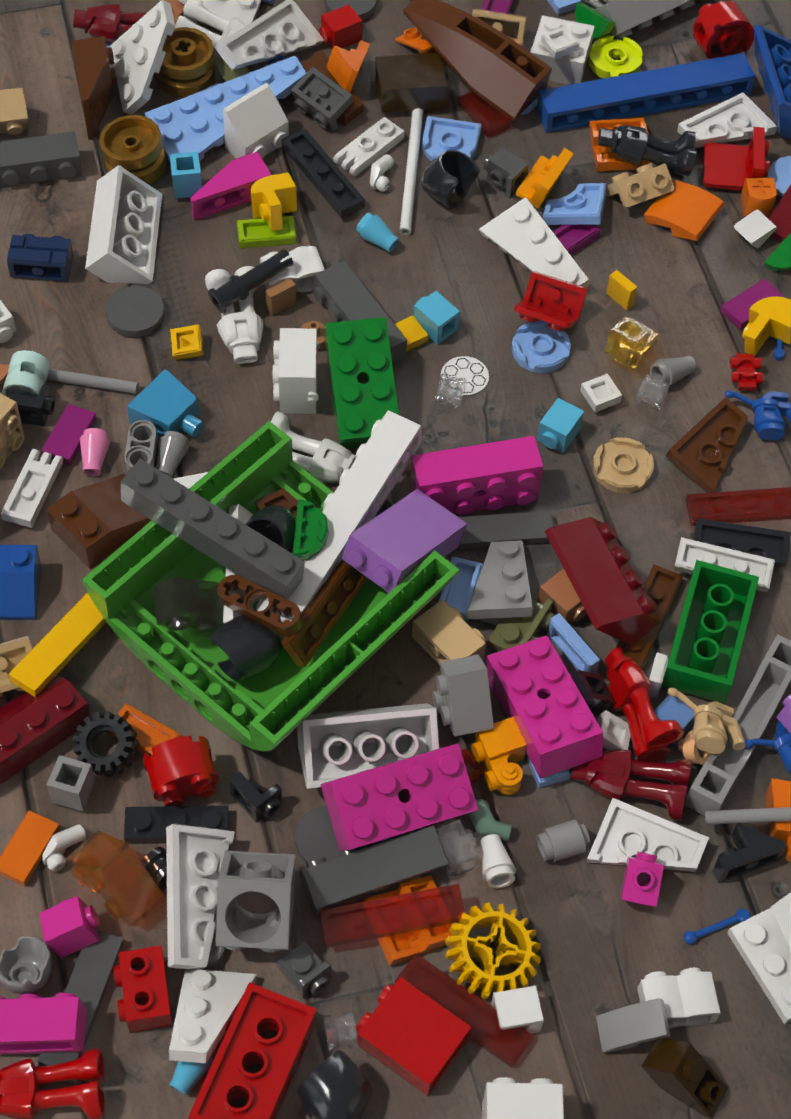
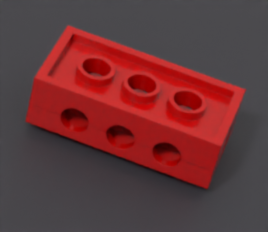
(242, 1047)

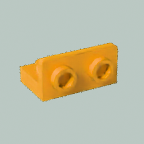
(543, 177)

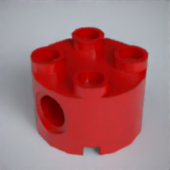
(723, 30)
(181, 770)

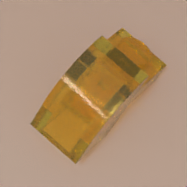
(630, 341)

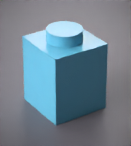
(185, 174)
(437, 316)
(560, 425)

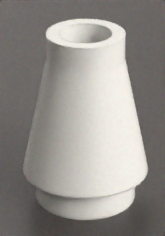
(496, 863)

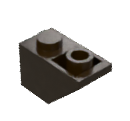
(685, 1075)

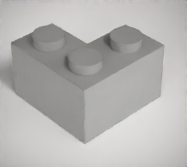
(464, 695)

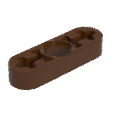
(266, 617)

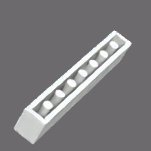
(358, 499)

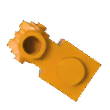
(499, 752)

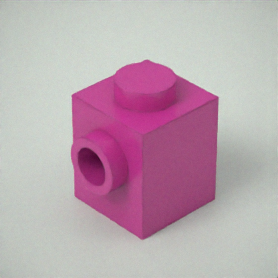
(642, 879)
(69, 926)

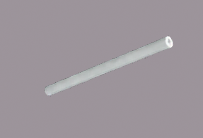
(411, 172)

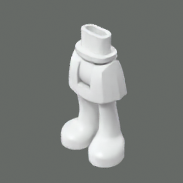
(194, 12)
(239, 330)
(328, 457)

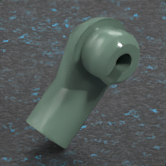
(485, 822)

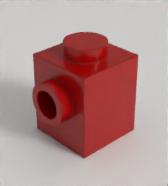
(341, 27)

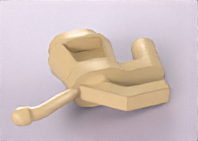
(711, 725)

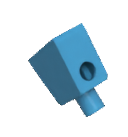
(167, 406)

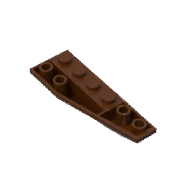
(481, 56)

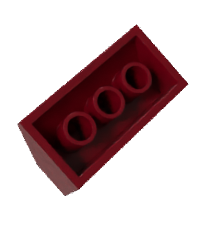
(604, 579)
(38, 724)

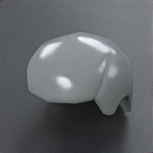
(25, 965)

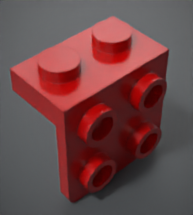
(728, 164)
(552, 301)

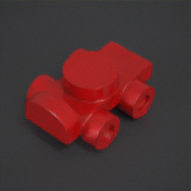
(745, 371)

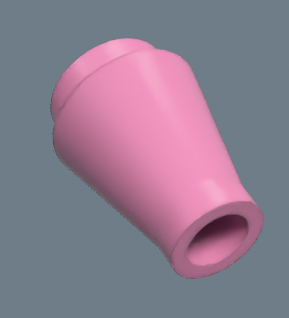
(94, 447)

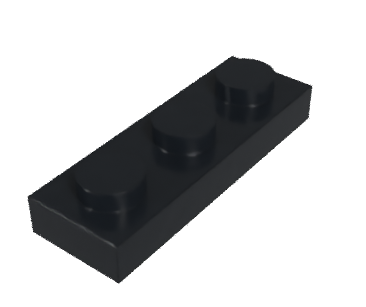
(149, 824)

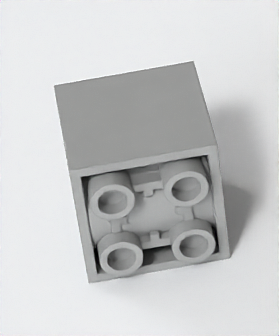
(262, 873)

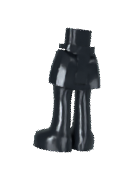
(634, 145)

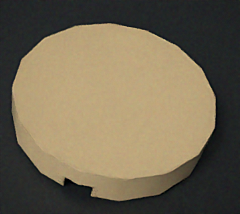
(623, 465)

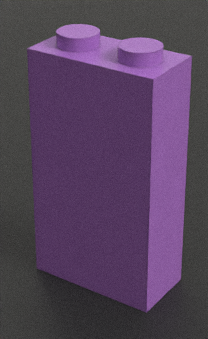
(402, 539)

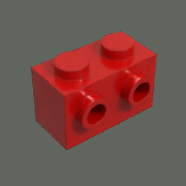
(144, 989)

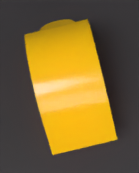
(273, 197)
(766, 318)

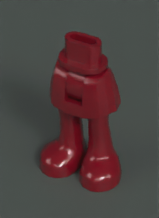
(105, 21)
(612, 779)

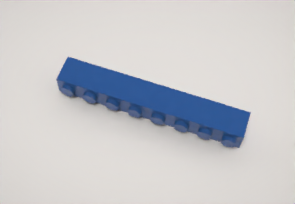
(644, 92)

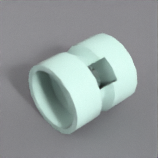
(26, 373)

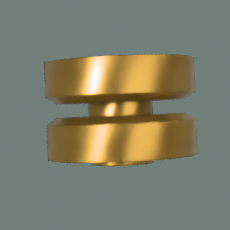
(187, 63)
(134, 145)

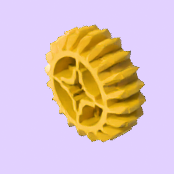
(465, 947)

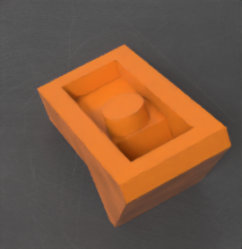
(346, 64)

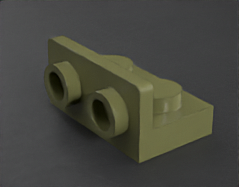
(520, 630)

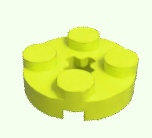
(608, 47)

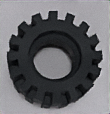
(88, 735)

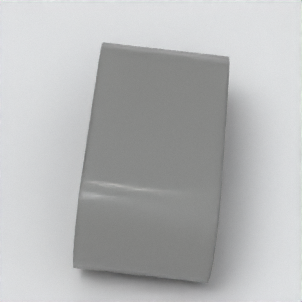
(137, 449)

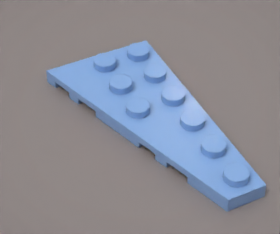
(197, 120)

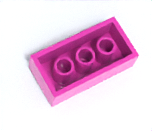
(480, 475)
(545, 705)
(368, 805)

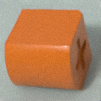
(758, 194)

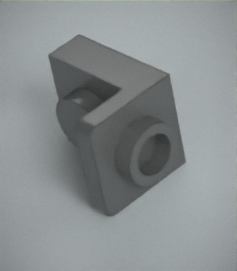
(305, 970)

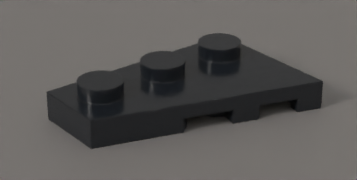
(743, 538)

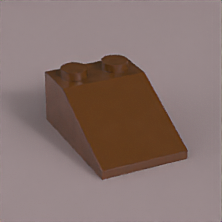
(94, 79)
(95, 520)

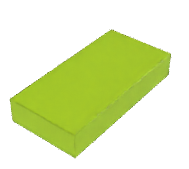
(257, 233)

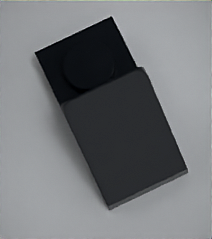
(752, 853)

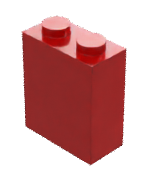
(412, 1035)

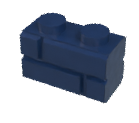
(40, 257)

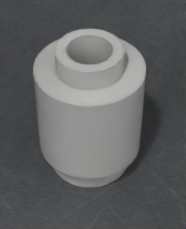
(562, 841)

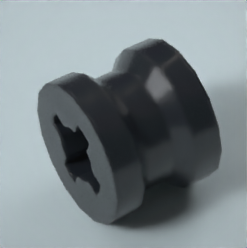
(156, 865)

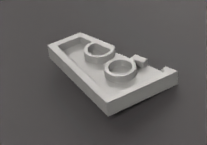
(502, 584)

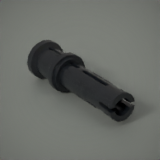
(239, 287)

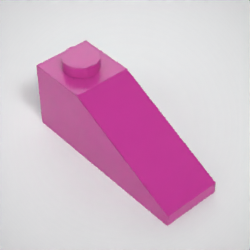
(229, 186)

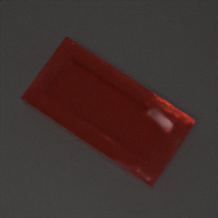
(482, 112)

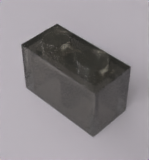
(189, 605)

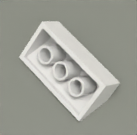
(124, 229)
(363, 739)

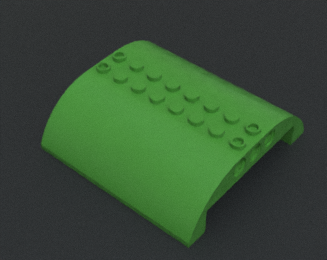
(276, 701)

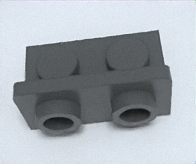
(321, 98)

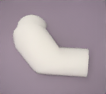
(378, 168)
(57, 845)

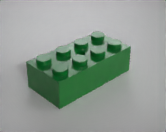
(359, 353)
(710, 632)

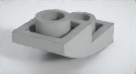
(632, 1025)

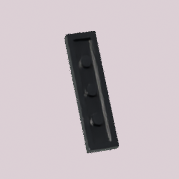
(323, 173)

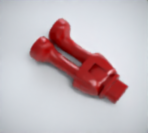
(631, 695)
(22, 1094)

